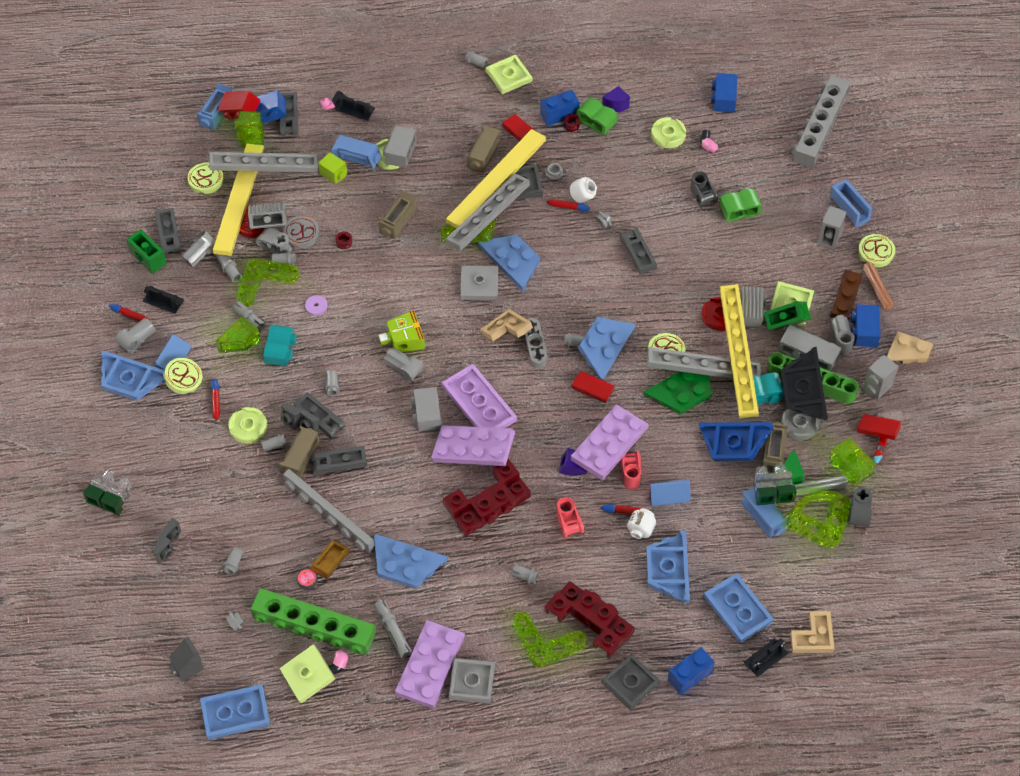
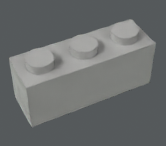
(798, 342)

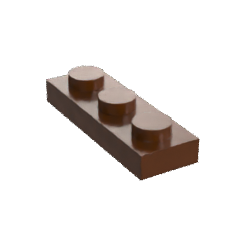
(846, 294)

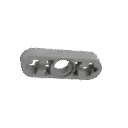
(532, 350)

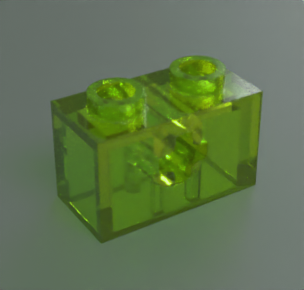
(249, 128)
(852, 461)

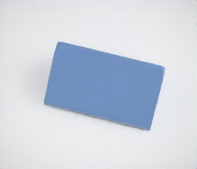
(174, 349)
(670, 492)

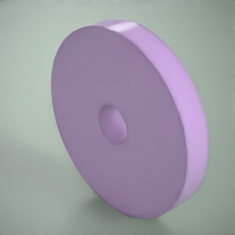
(316, 310)

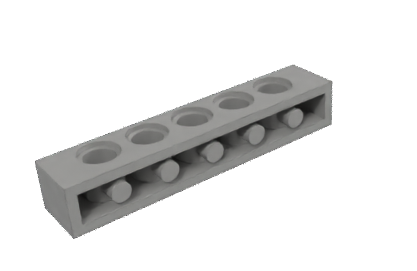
(821, 121)

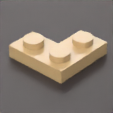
(509, 322)
(818, 638)

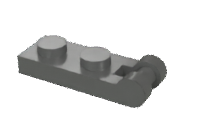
(291, 114)
(168, 230)
(638, 251)
(313, 406)
(338, 460)

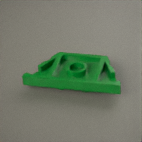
(681, 391)

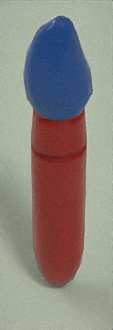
(569, 205)
(129, 313)
(215, 399)
(611, 508)

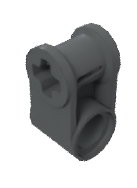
(703, 189)
(860, 509)

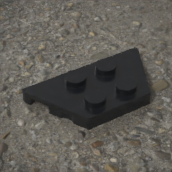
(804, 386)

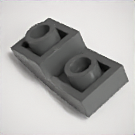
(298, 417)
(164, 546)

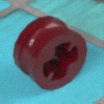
(571, 118)
(343, 245)

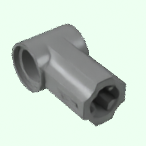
(202, 246)
(843, 336)
(132, 338)
(407, 366)

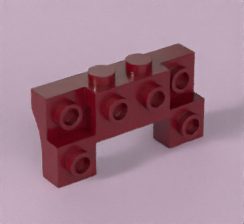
(490, 503)
(594, 614)

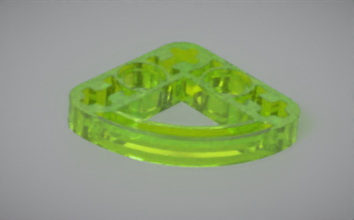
(826, 529)

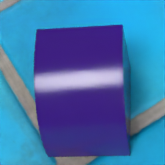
(616, 99)
(568, 467)

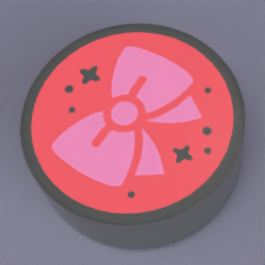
(307, 579)

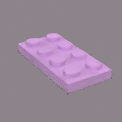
(478, 399)
(609, 442)
(473, 445)
(430, 664)

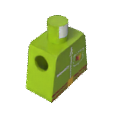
(404, 333)

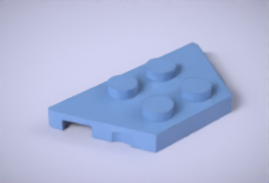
(512, 257)
(604, 343)
(128, 376)
(405, 562)
(669, 567)

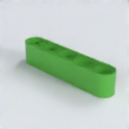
(836, 391)

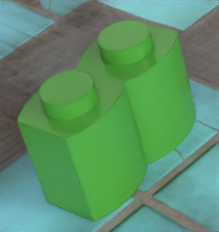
(597, 116)
(740, 205)

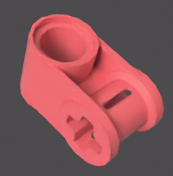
(631, 466)
(570, 520)

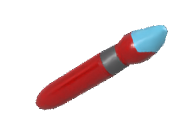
(880, 449)

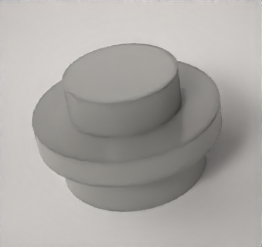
(554, 171)
(604, 219)
(235, 620)

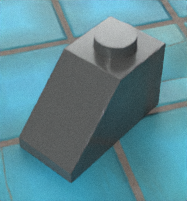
(185, 660)

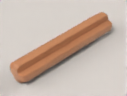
(878, 286)

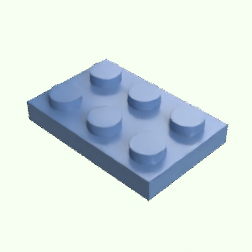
(738, 608)
(235, 711)

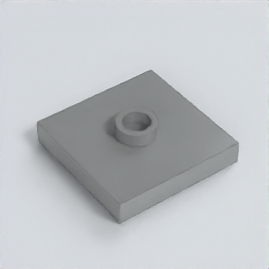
(479, 282)
(472, 680)

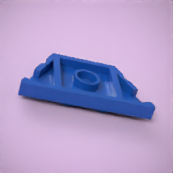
(735, 439)

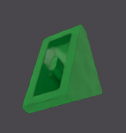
(793, 464)

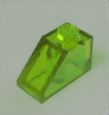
(238, 337)

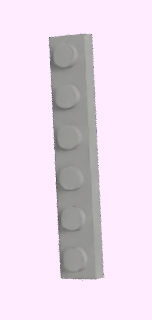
(263, 162)
(487, 212)
(693, 363)
(333, 515)

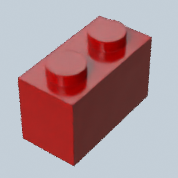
(238, 101)

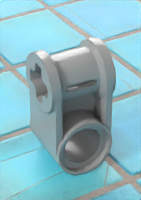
(273, 241)

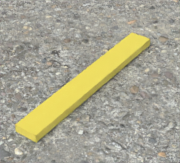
(497, 177)
(236, 207)
(739, 352)

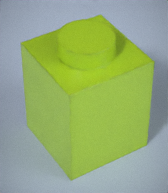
(332, 168)

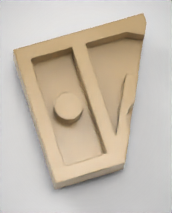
(909, 349)

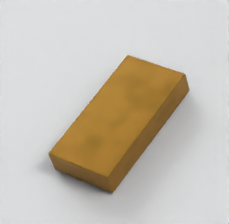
(330, 559)

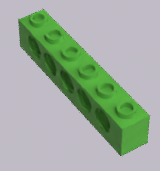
(267, 601)

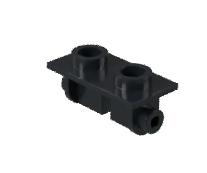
(355, 108)
(162, 299)
(766, 657)

